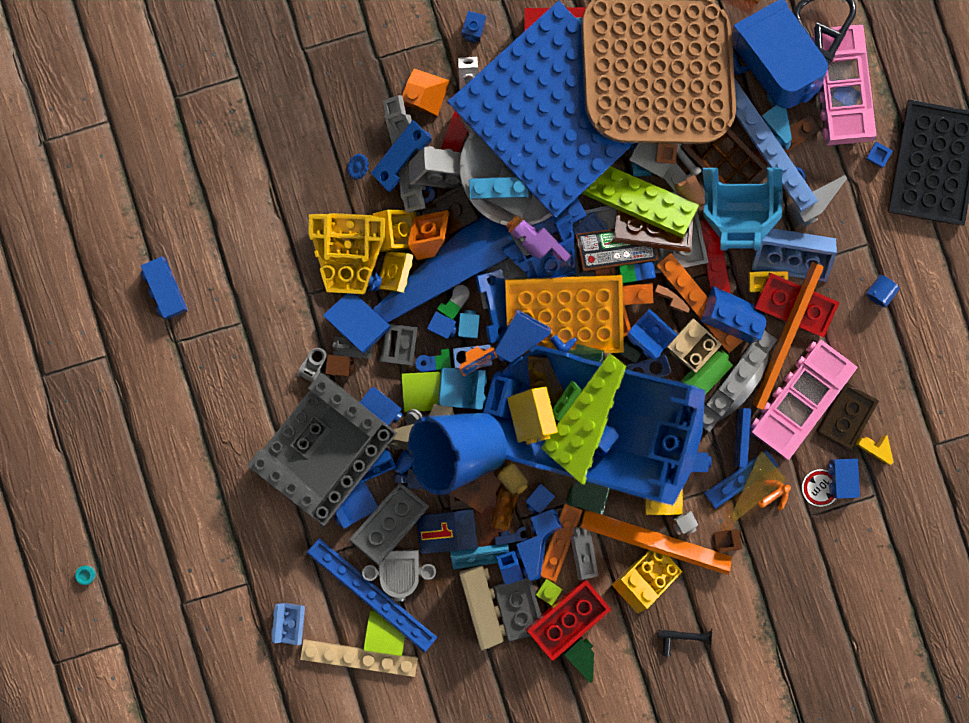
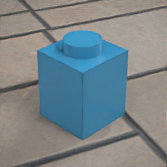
(468, 325)

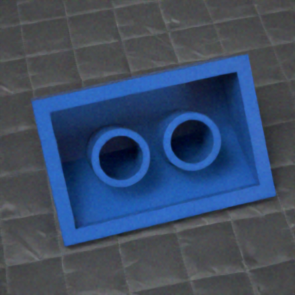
(734, 316)

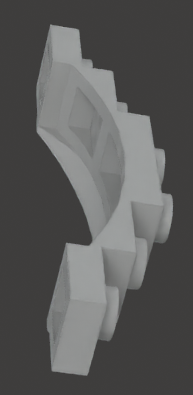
(397, 122)
(739, 382)

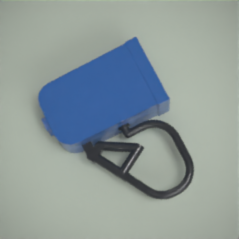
(783, 54)

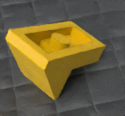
(880, 451)

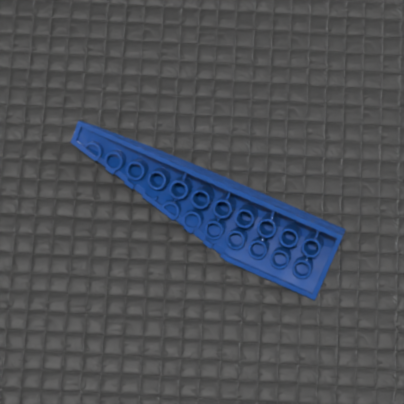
(460, 259)

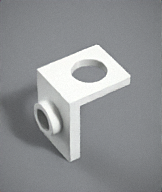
(467, 71)

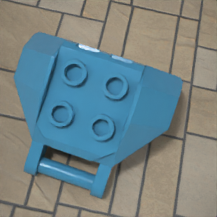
(742, 211)

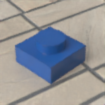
(879, 154)

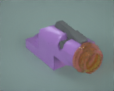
(534, 242)

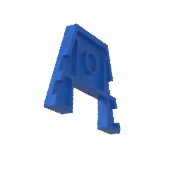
(548, 265)

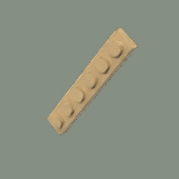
(358, 658)

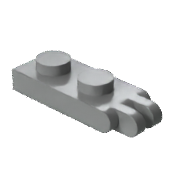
(583, 554)

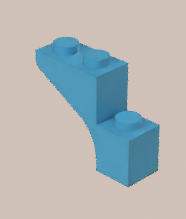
(778, 123)

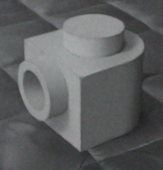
(685, 523)

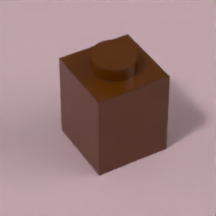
(339, 365)

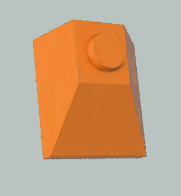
(425, 92)
(428, 234)

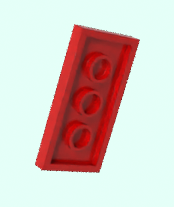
(779, 297)

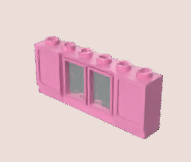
(847, 91)
(802, 399)

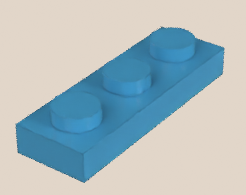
(497, 188)
(477, 556)

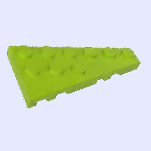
(585, 421)

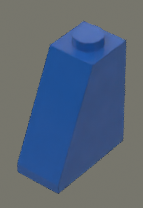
(520, 336)

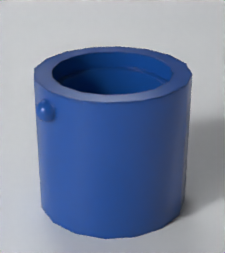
(882, 291)

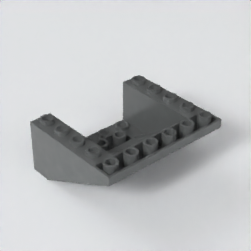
(323, 449)

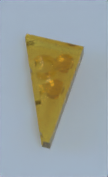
(760, 483)

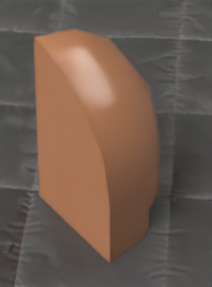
(691, 190)

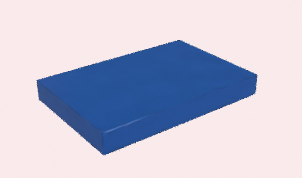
(356, 322)
(742, 437)

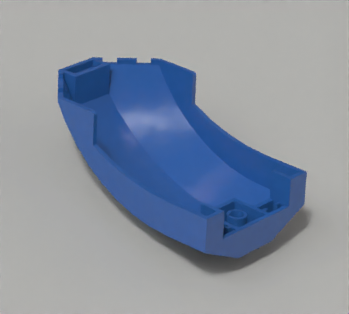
(654, 418)

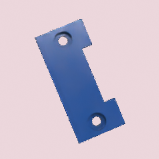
(409, 141)
(495, 291)

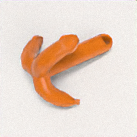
(782, 490)

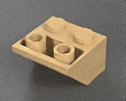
(693, 345)

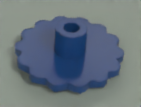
(358, 166)

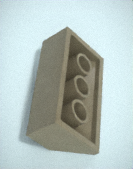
(481, 606)

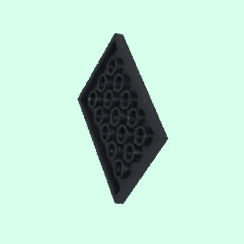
(932, 164)

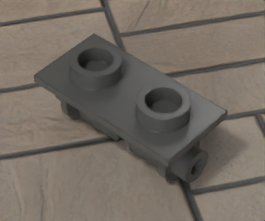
(343, 347)

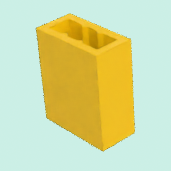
(532, 415)

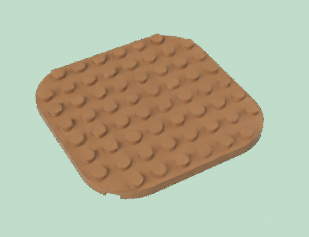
(658, 70)

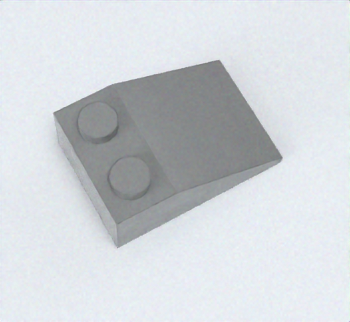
(824, 197)

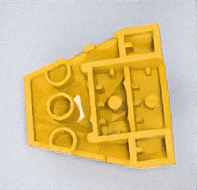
(346, 249)

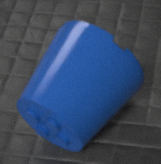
(455, 450)

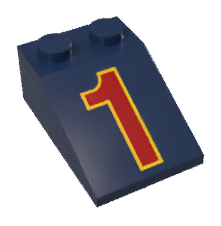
(447, 531)

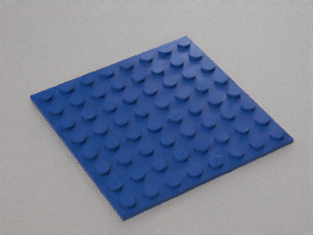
(535, 115)

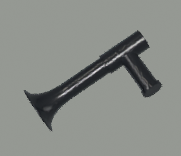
(667, 635)

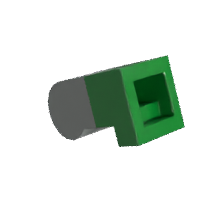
(456, 303)

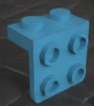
(462, 390)

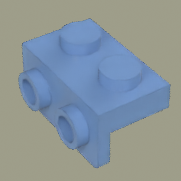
(288, 623)

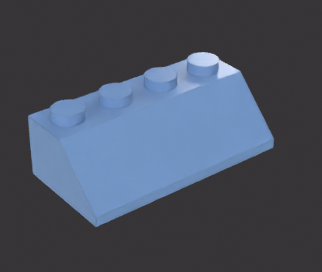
(795, 253)

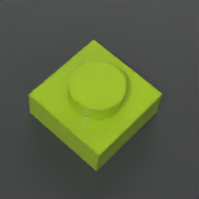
(549, 591)

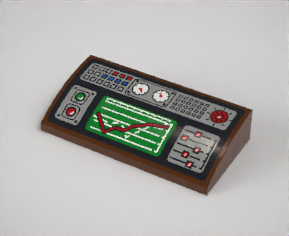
(599, 251)

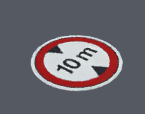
(816, 488)

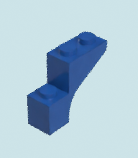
(532, 550)

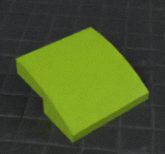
(420, 390)
(382, 636)

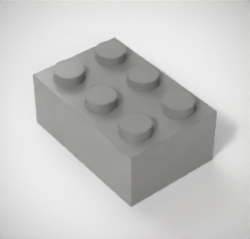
(436, 168)

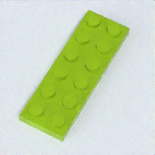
(643, 201)

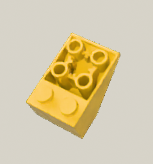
(646, 580)

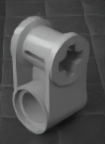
(312, 366)

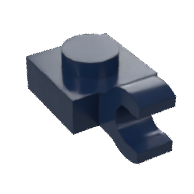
(411, 479)
(505, 537)

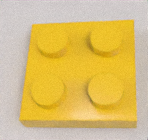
(395, 271)

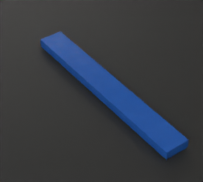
(371, 595)

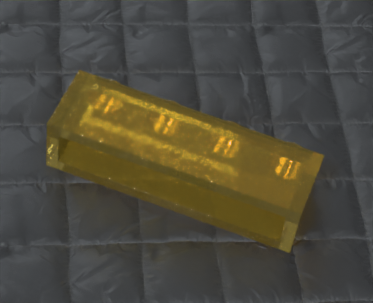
(513, 478)

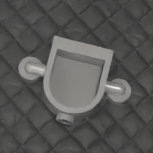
(399, 573)

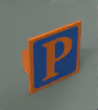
(476, 358)

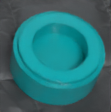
(85, 575)

